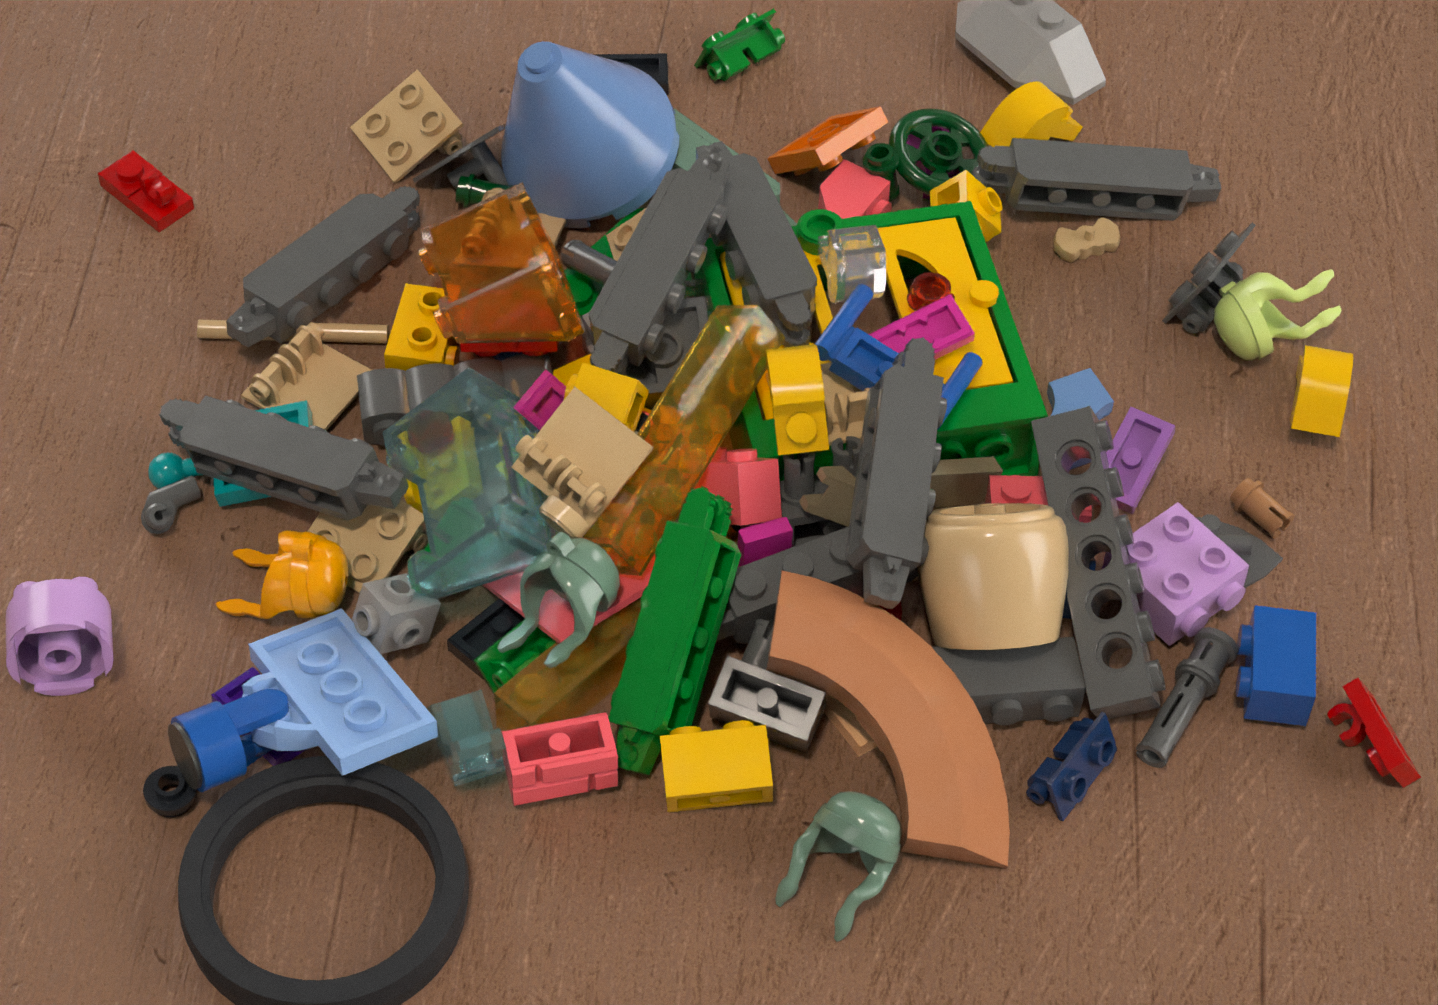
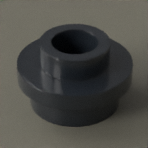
(172, 802)

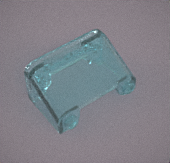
(473, 503)

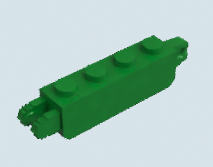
(675, 629)

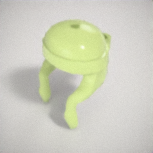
(1250, 320)

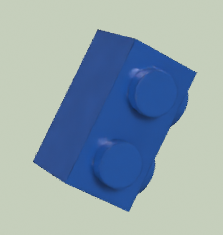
(1278, 665)

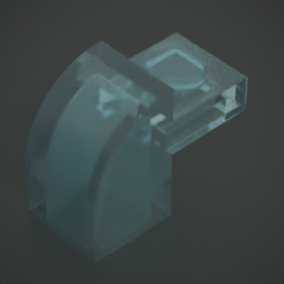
(467, 738)

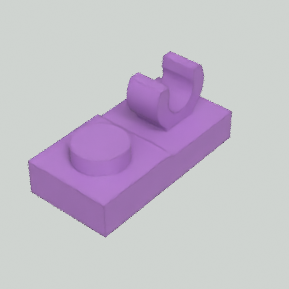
(1137, 453)

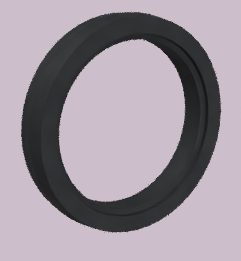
(305, 783)

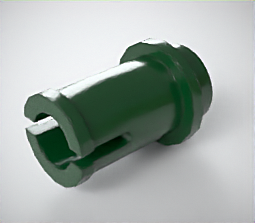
(883, 161)
(471, 190)

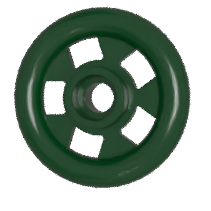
(938, 150)

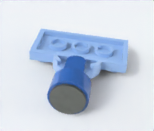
(315, 689)

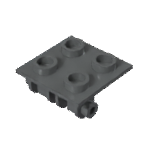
(1196, 301)

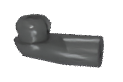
(164, 502)

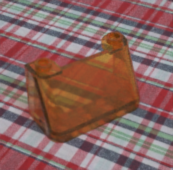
(500, 274)

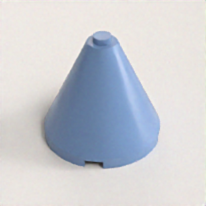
(586, 134)

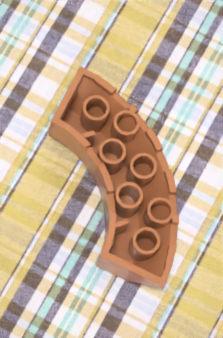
(909, 706)

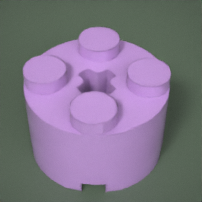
(59, 635)

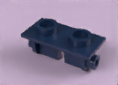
(1085, 751)

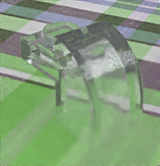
(851, 259)

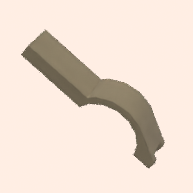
(954, 481)

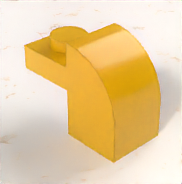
(1030, 114)
(1321, 390)
(797, 399)

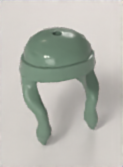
(576, 572)
(848, 825)

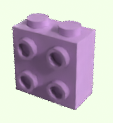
(1184, 573)

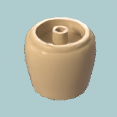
(994, 575)

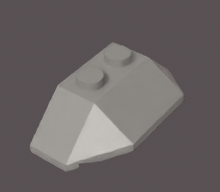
(1030, 44)

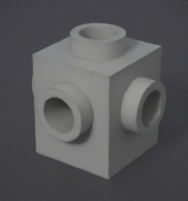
(394, 614)

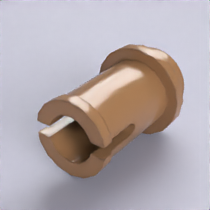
(1261, 507)

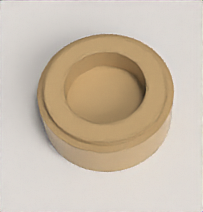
(563, 517)

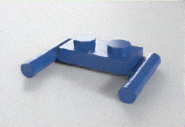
(864, 359)

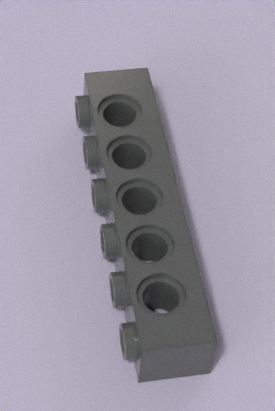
(1059, 444)

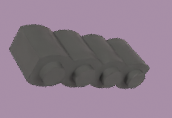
(392, 393)

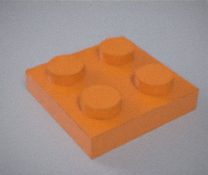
(825, 142)

